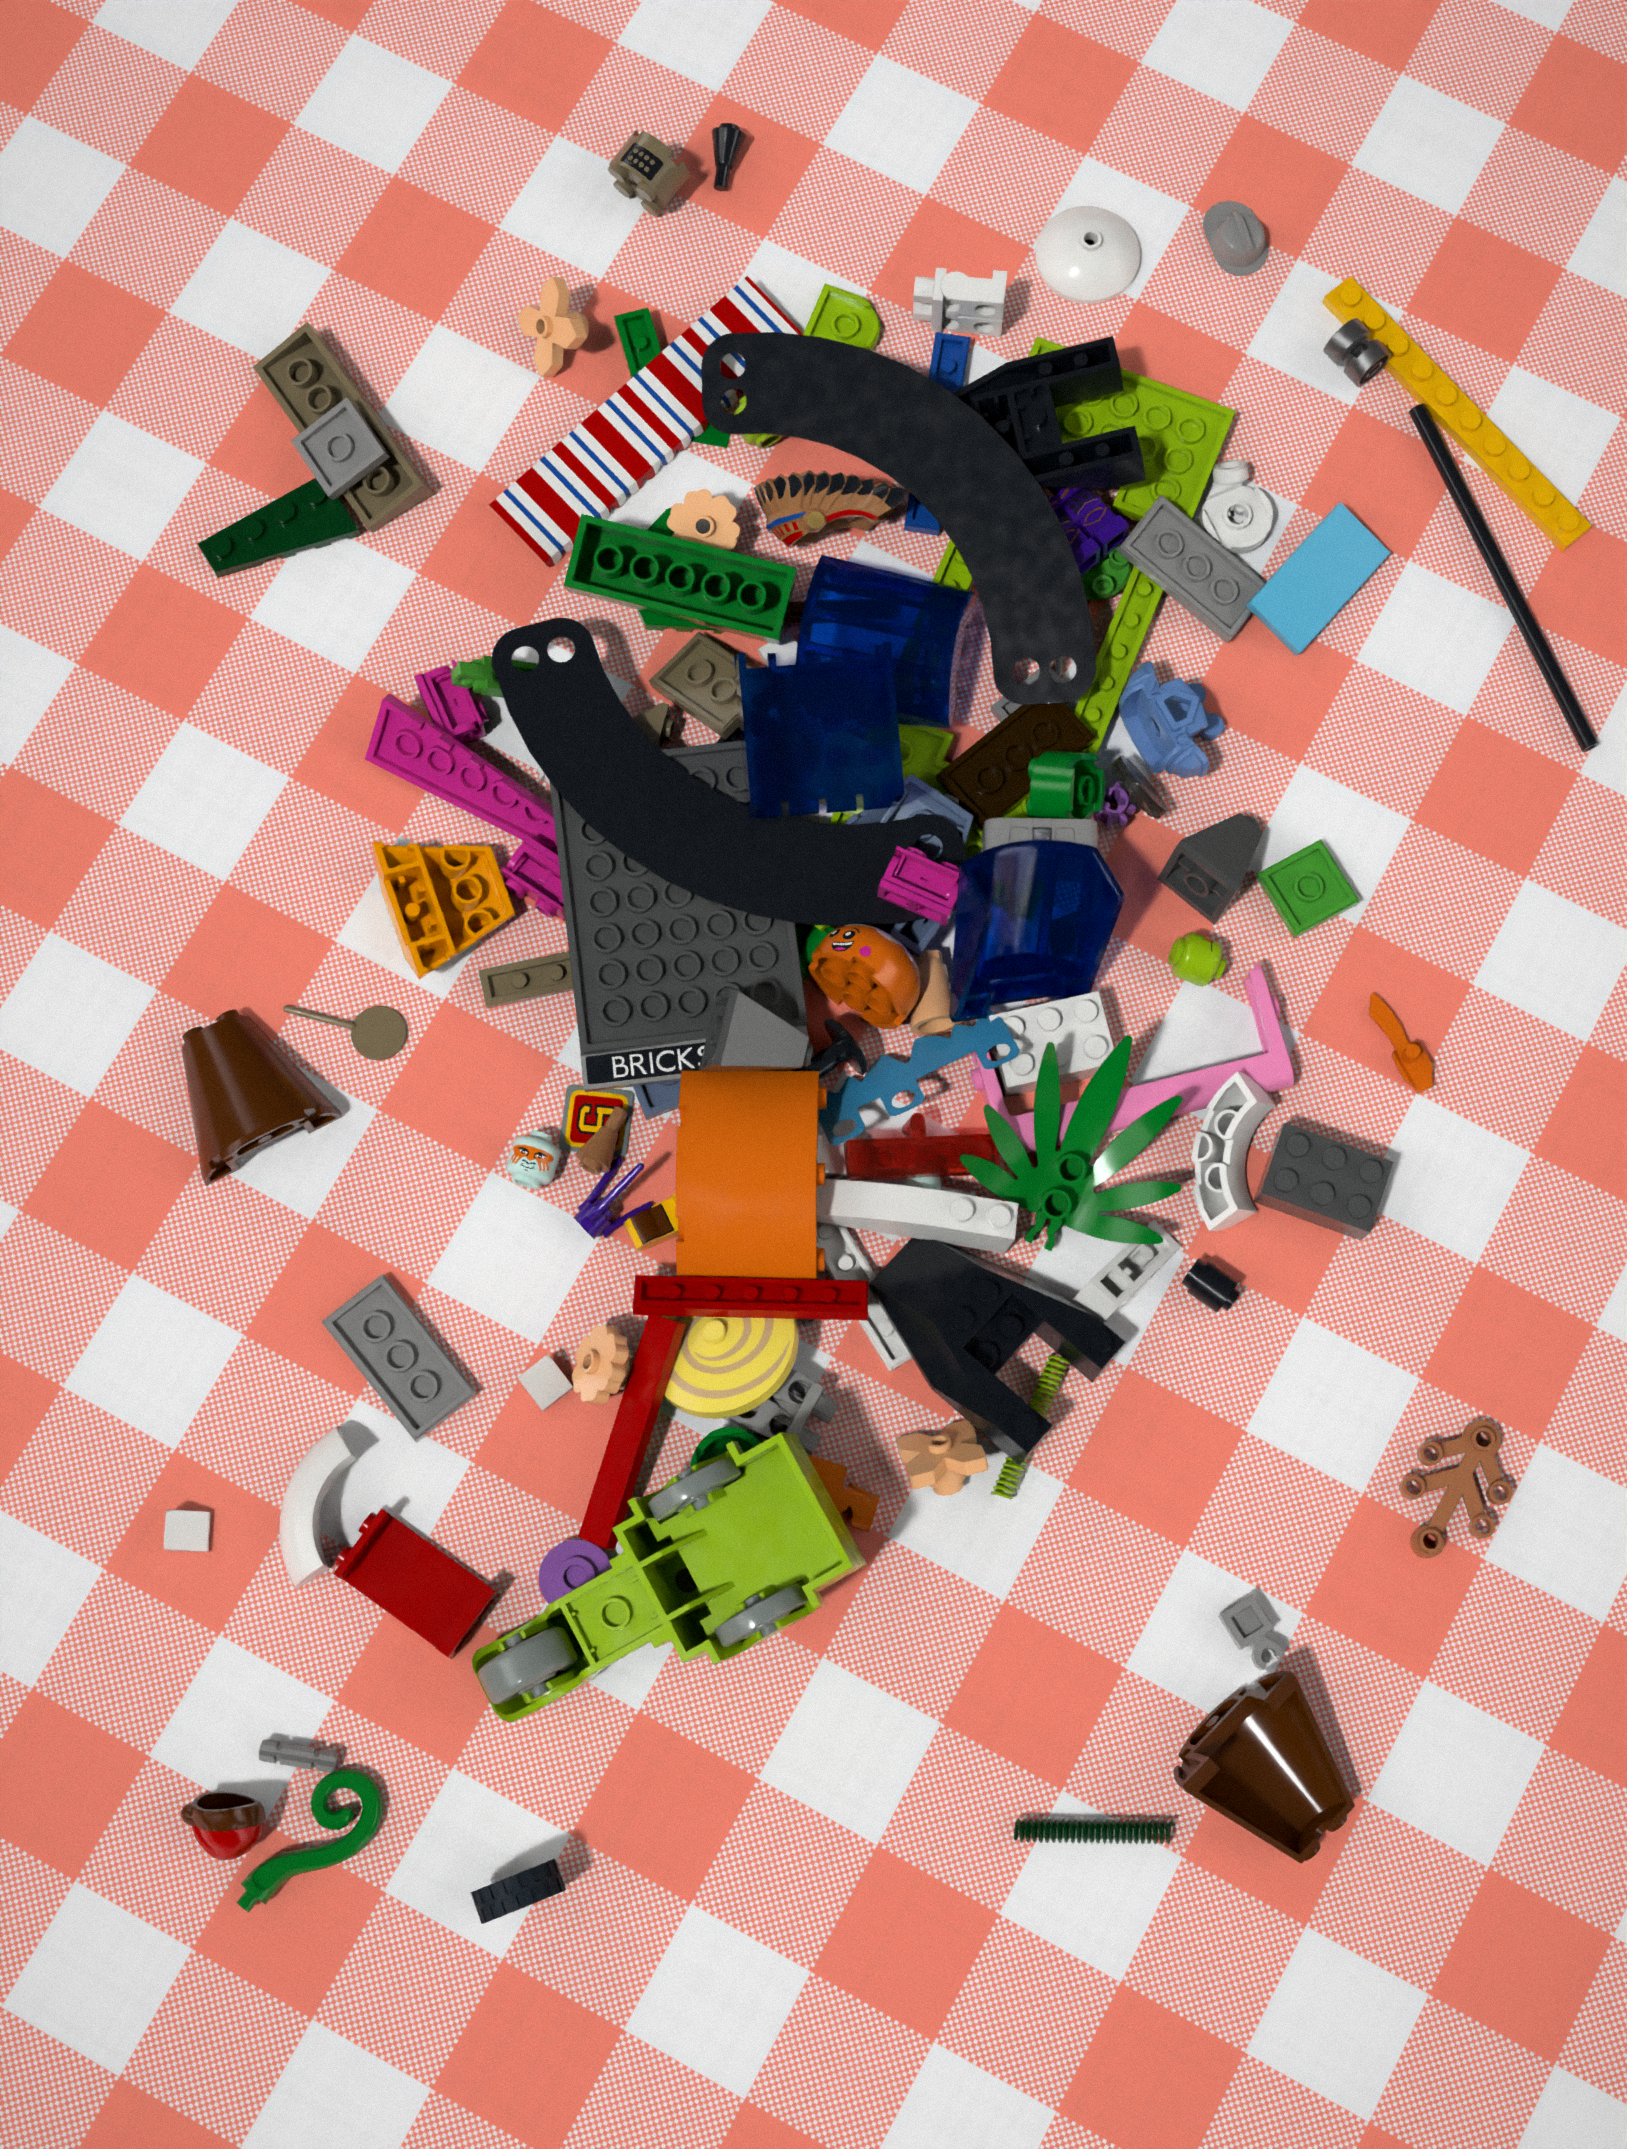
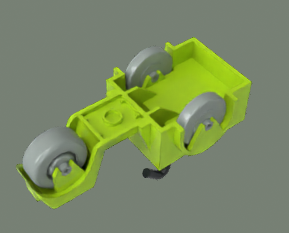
(704, 1565)

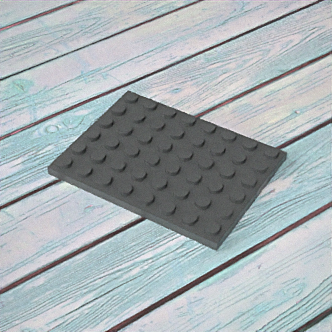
(654, 953)

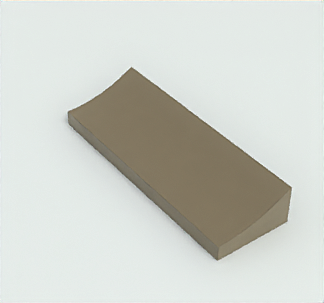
(311, 381)

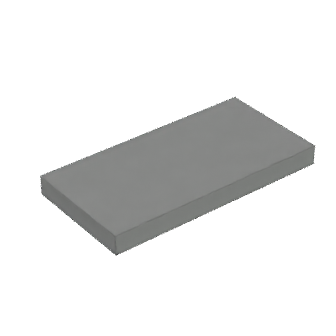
(1192, 568)
(399, 1358)

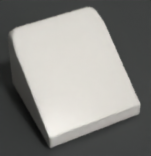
(545, 1382)
(187, 1531)

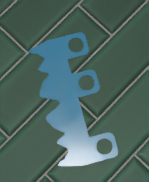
(889, 1076)

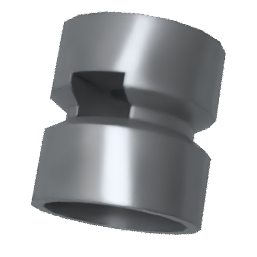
(1348, 344)

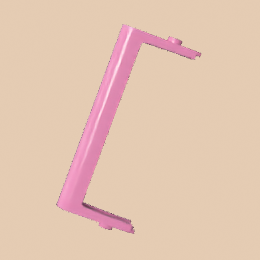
(1197, 1088)

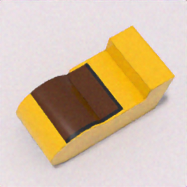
(653, 1225)

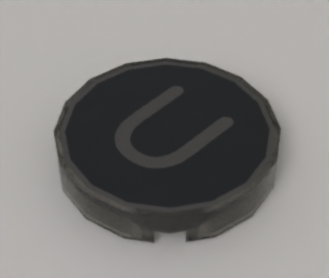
(1139, 787)

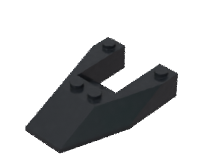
(1021, 407)
(968, 1320)

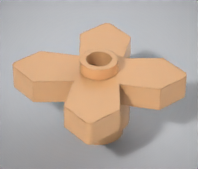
(553, 326)
(942, 1459)

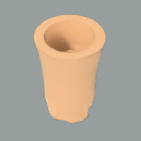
(932, 1008)

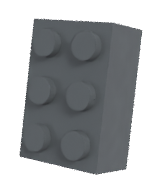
(1323, 1181)

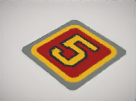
(588, 1112)

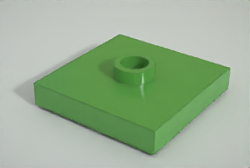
(1307, 889)

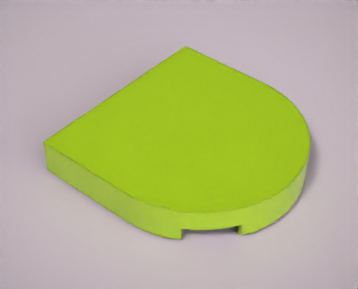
(844, 319)

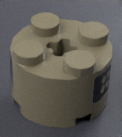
(648, 172)

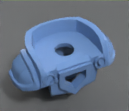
(1166, 729)

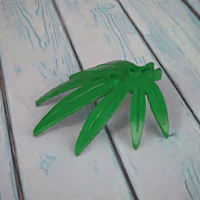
(1063, 1179)

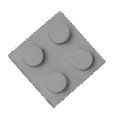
(340, 448)

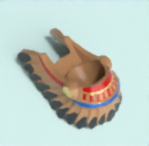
(813, 504)

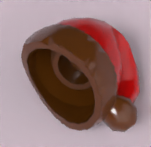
(225, 1823)

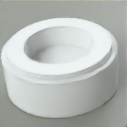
(1230, 472)

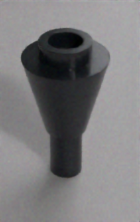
(726, 146)

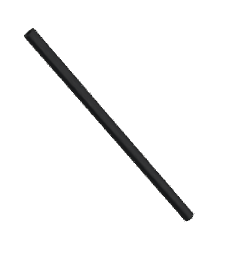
(1503, 578)

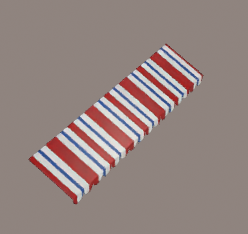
(632, 430)

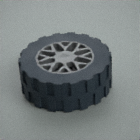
(518, 1891)

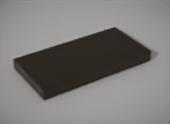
(994, 771)

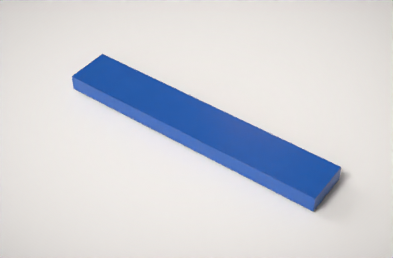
(947, 370)

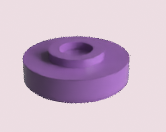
(570, 1567)

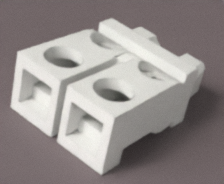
(961, 302)

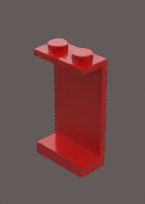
(415, 1582)

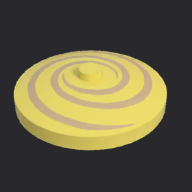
(730, 1363)

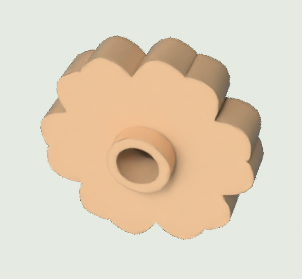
(702, 506)
(601, 1365)

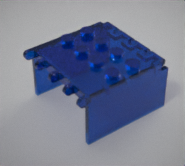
(819, 734)

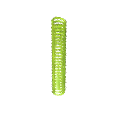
(1009, 1463)

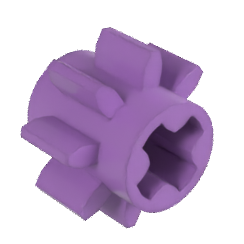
(1112, 817)

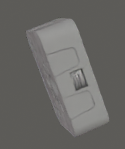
(1009, 830)

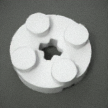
(1242, 500)

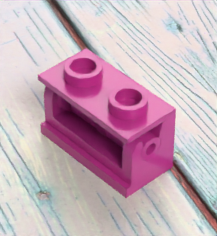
(451, 705)
(536, 874)
(920, 885)

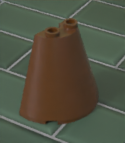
(245, 1093)
(1267, 1767)

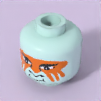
(533, 1160)

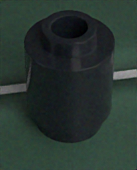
(1211, 1285)

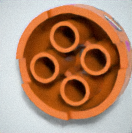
(867, 973)

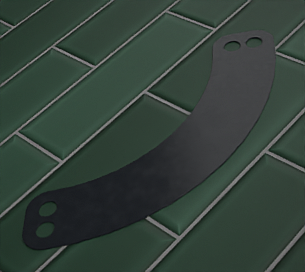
(949, 463)
(678, 823)

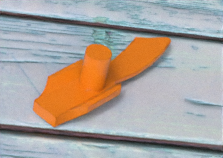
(1408, 1057)

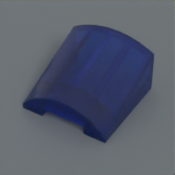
(871, 606)
(1030, 924)

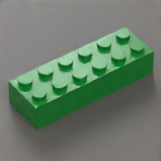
(680, 579)

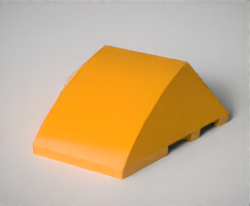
(440, 899)

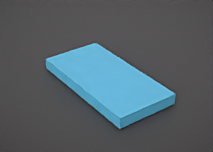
(1317, 579)

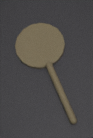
(375, 1033)

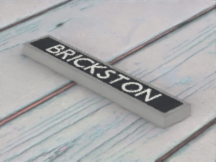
(643, 1065)

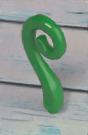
(276, 1870)

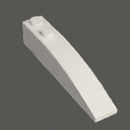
(919, 1213)

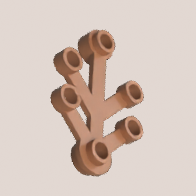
(1459, 1483)

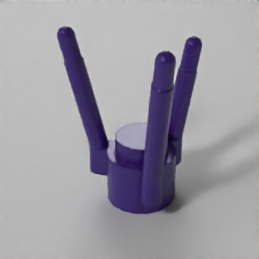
(594, 1214)

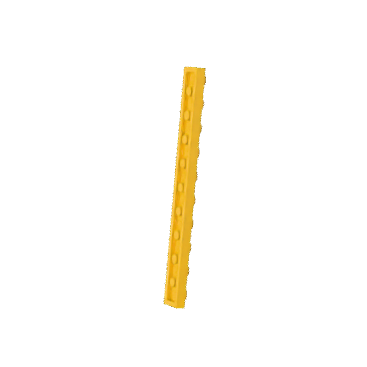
(1462, 418)

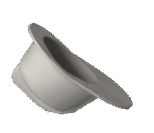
(1235, 238)

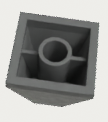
(1212, 864)
(751, 1038)

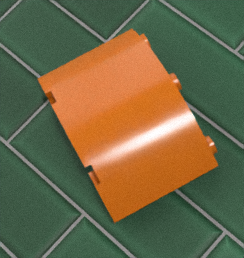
(749, 1174)

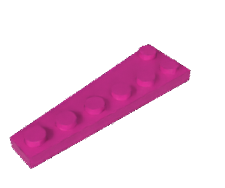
(440, 764)

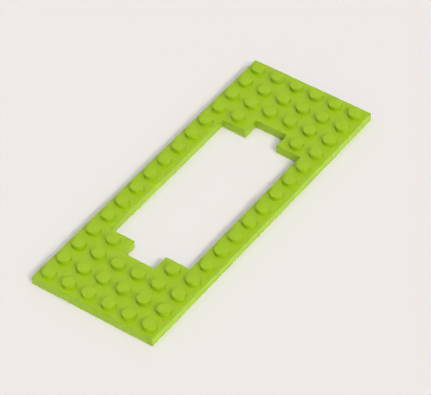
(1179, 448)

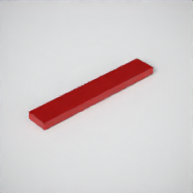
(750, 1297)
(632, 1430)

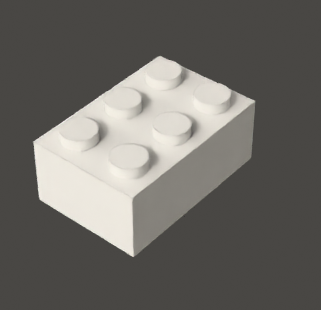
(1074, 1027)

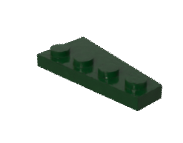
(279, 529)

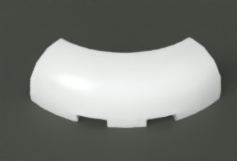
(1222, 1151)
(302, 1506)

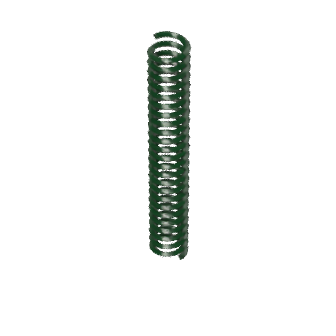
(1063, 1825)

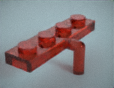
(915, 1154)

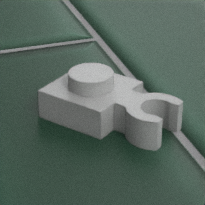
(1247, 1626)

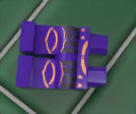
(1088, 524)

